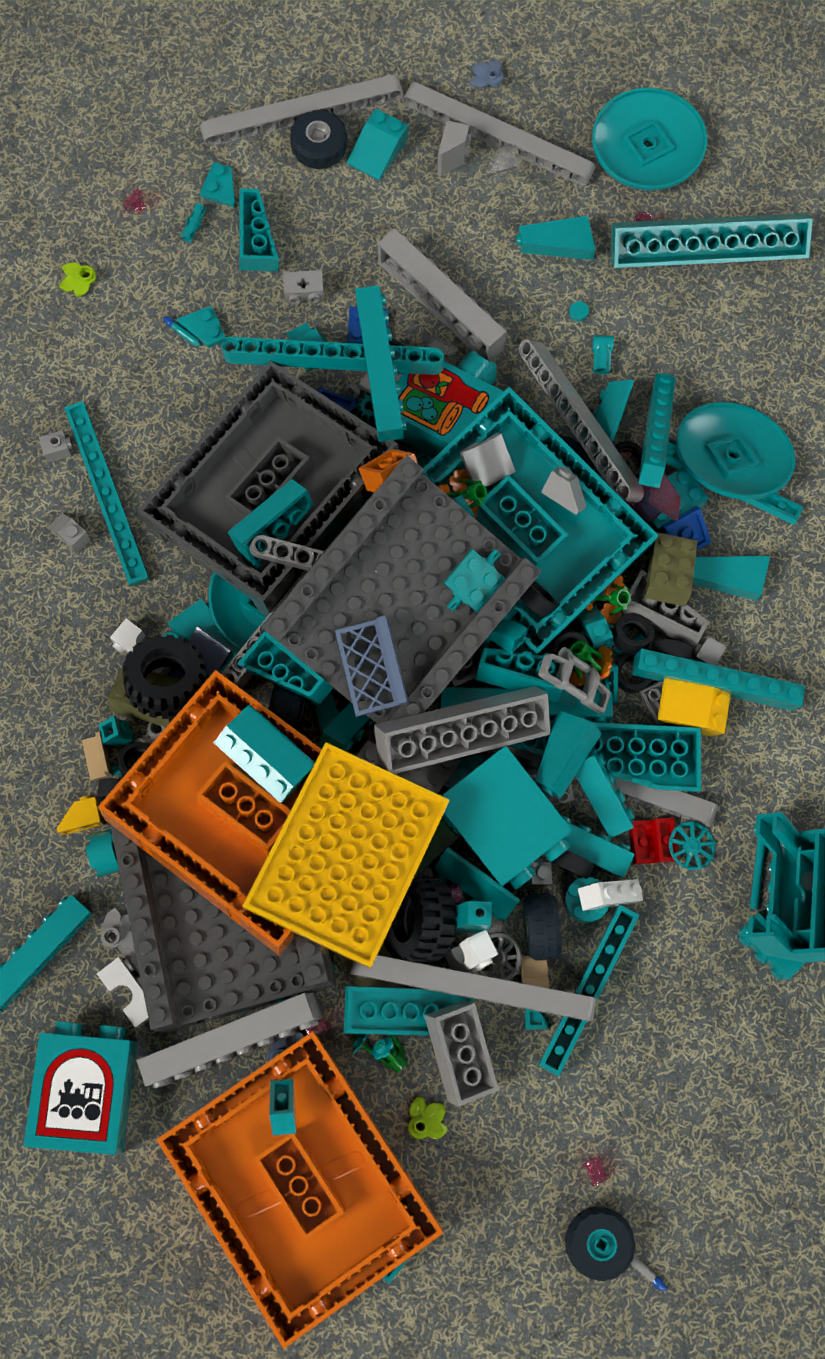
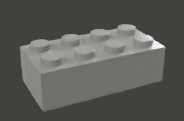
(461, 1052)

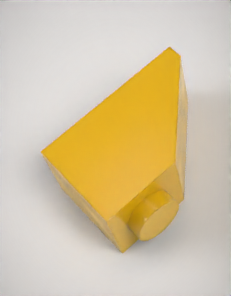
(81, 816)

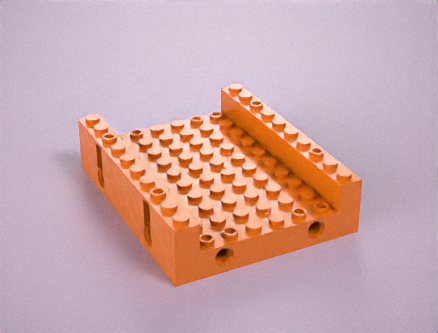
(203, 810)
(305, 1211)

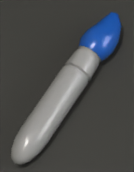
(650, 1275)

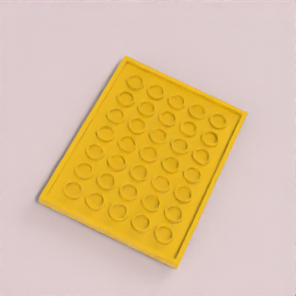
(346, 855)

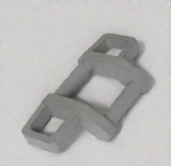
(592, 684)

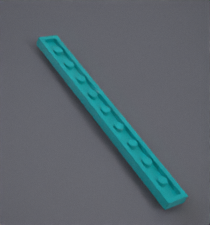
(106, 494)

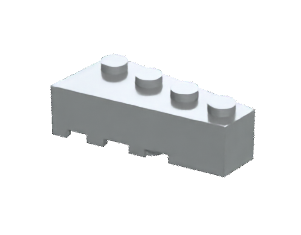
(670, 619)

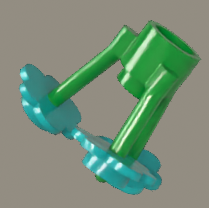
(381, 1051)

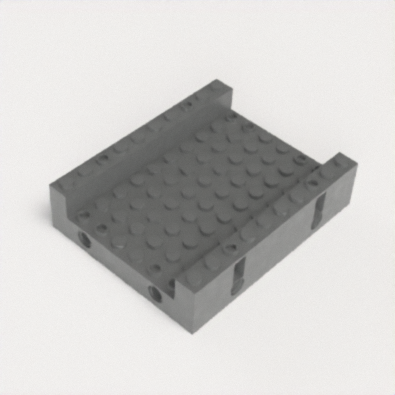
(259, 444)
(395, 567)
(200, 960)

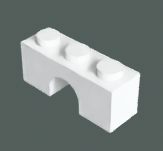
(129, 635)
(610, 894)
(472, 954)
(120, 974)

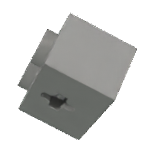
(310, 280)

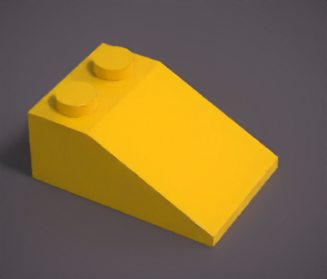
(694, 706)

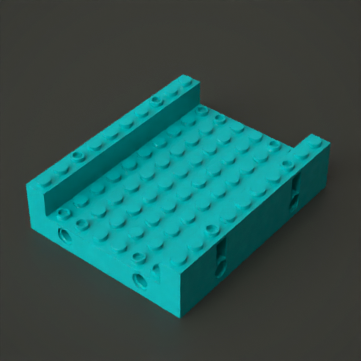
(573, 551)

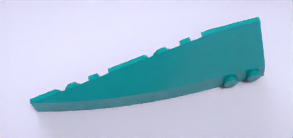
(644, 754)

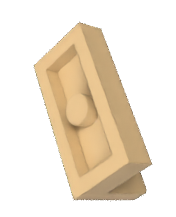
(96, 758)

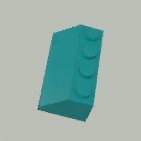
(612, 407)
(265, 753)
(476, 883)

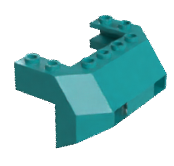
(796, 891)

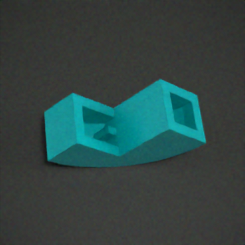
(507, 635)

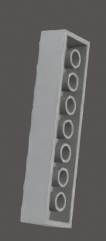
(441, 295)
(462, 730)
(235, 1037)

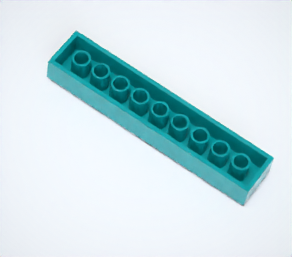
(711, 240)

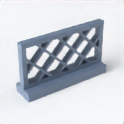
(390, 660)

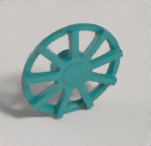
(692, 845)

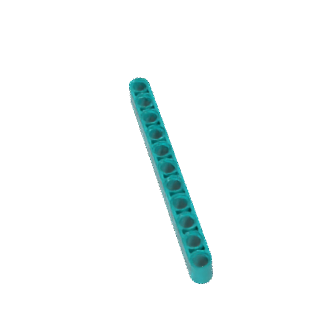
(323, 350)

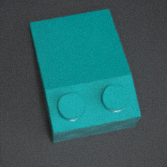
(378, 144)

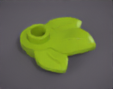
(75, 278)
(429, 1117)

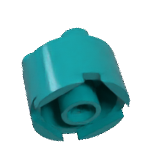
(478, 367)
(102, 853)
(573, 904)

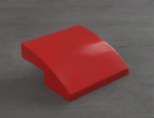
(651, 841)

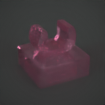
(134, 201)
(322, 1028)

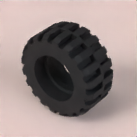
(162, 653)
(423, 922)

